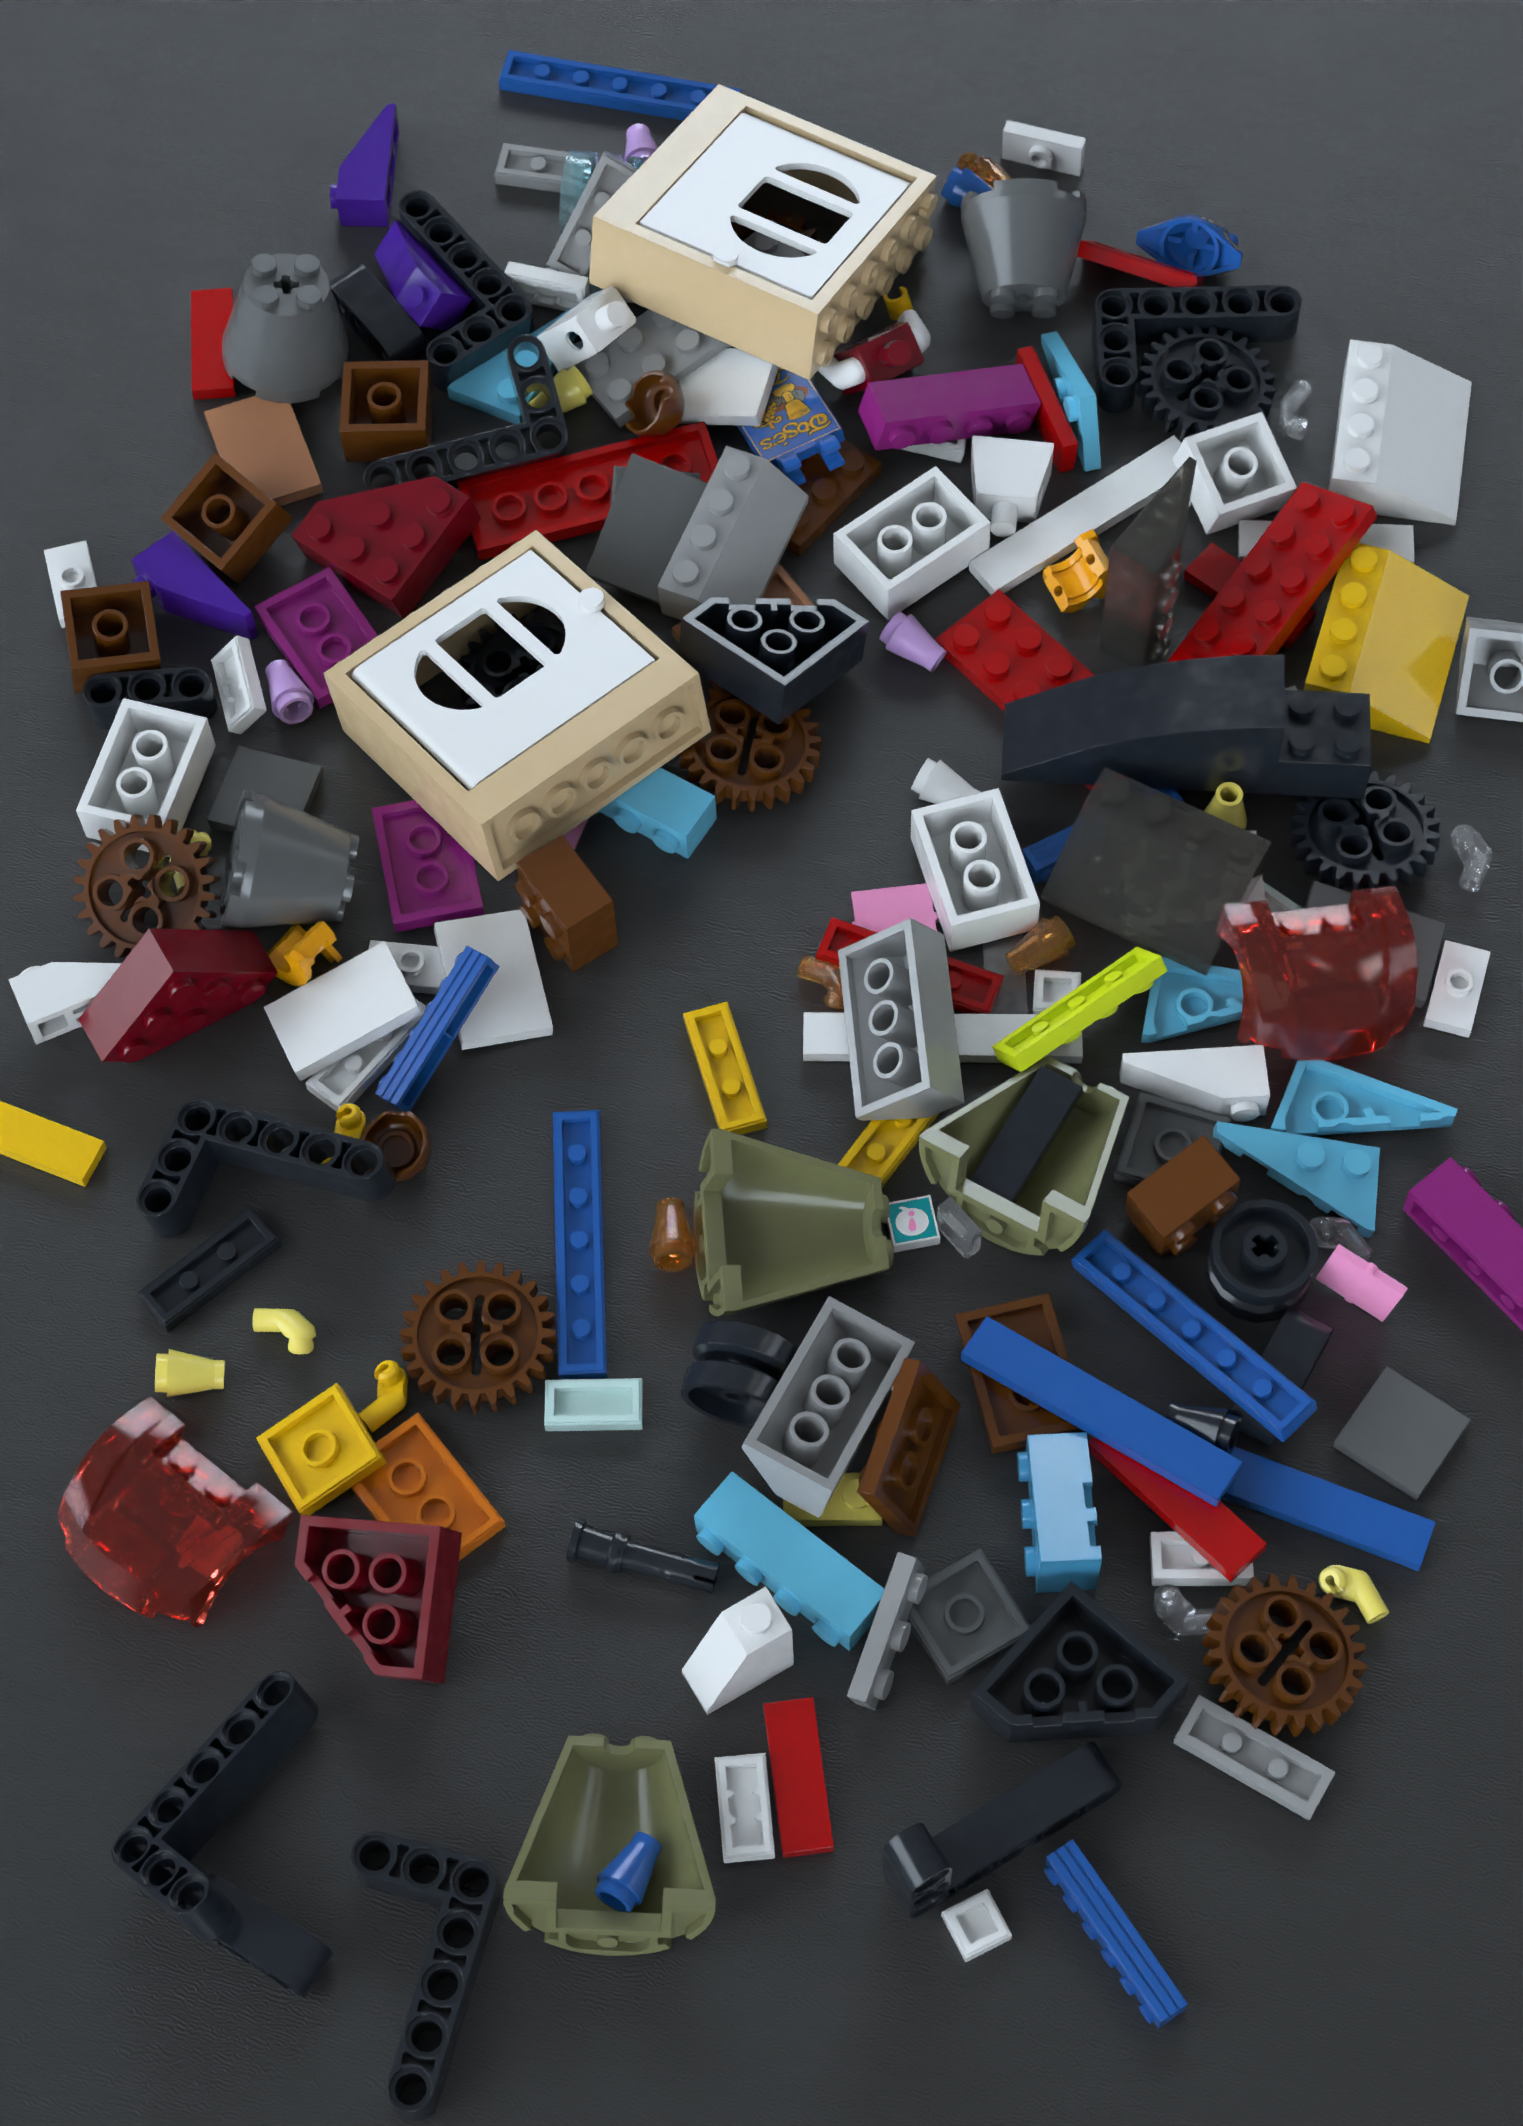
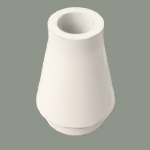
(940, 783)

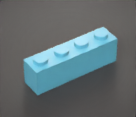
(665, 811)
(789, 1561)

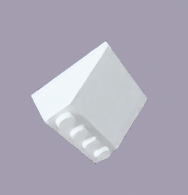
(1400, 434)

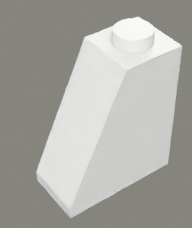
(740, 1651)

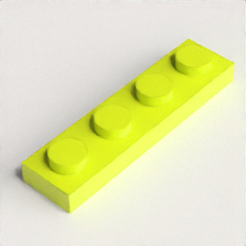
(1079, 1009)

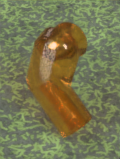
(984, 167)
(825, 974)

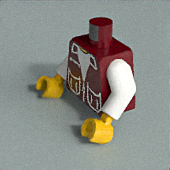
(883, 352)

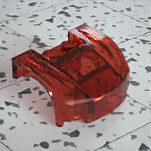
(1325, 975)
(162, 1519)

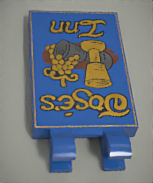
(795, 427)

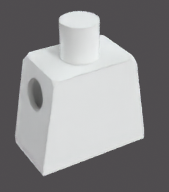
(595, 319)
(1009, 480)

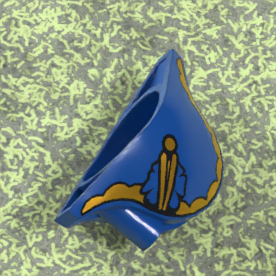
(1192, 244)

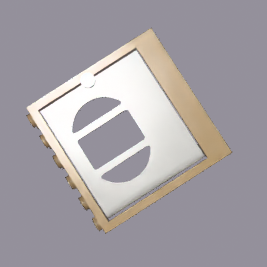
(673, 243)
(548, 747)

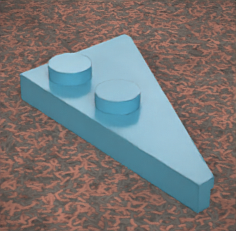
(490, 386)
(1076, 399)
(1190, 1001)
(1341, 1101)
(1326, 1171)

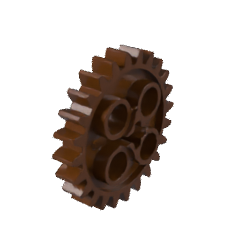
(789, 754)
(116, 861)
(434, 1336)
(1322, 1684)

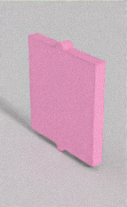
(889, 906)
(1361, 1283)

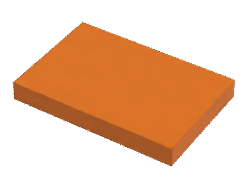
(427, 1487)

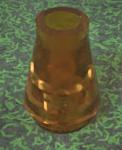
(1041, 945)
(671, 1238)

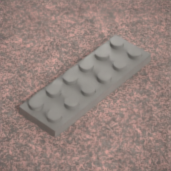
(657, 345)

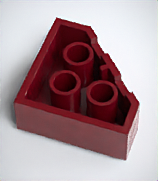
(389, 538)
(173, 988)
(386, 1589)

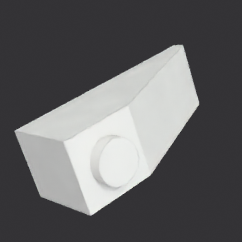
(58, 994)
(1211, 1079)

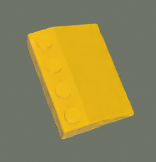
(1390, 637)

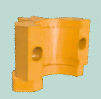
(1079, 576)
(297, 949)

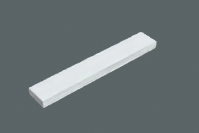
(1093, 508)
(976, 1034)

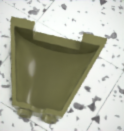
(1063, 1187)
(781, 1224)
(582, 1823)

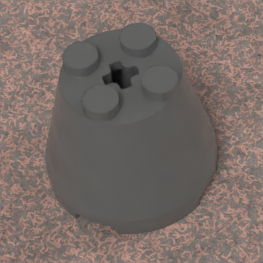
(1023, 244)
(285, 330)
(285, 866)

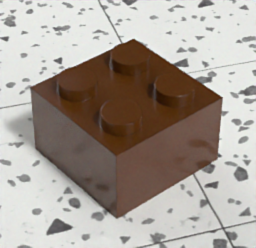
(385, 408)
(226, 518)
(109, 630)
(566, 904)
(1182, 1198)

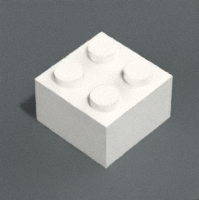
(1236, 472)

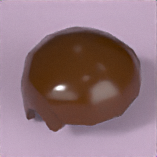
(655, 404)
(402, 1141)

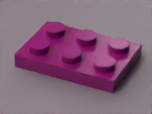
(315, 628)
(424, 868)

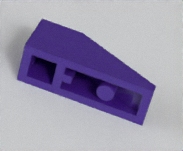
(368, 175)
(420, 281)
(190, 588)

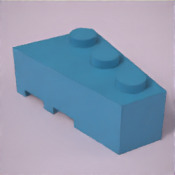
(1059, 1512)

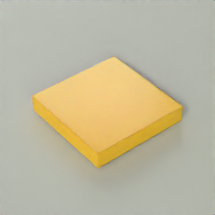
(321, 1450)

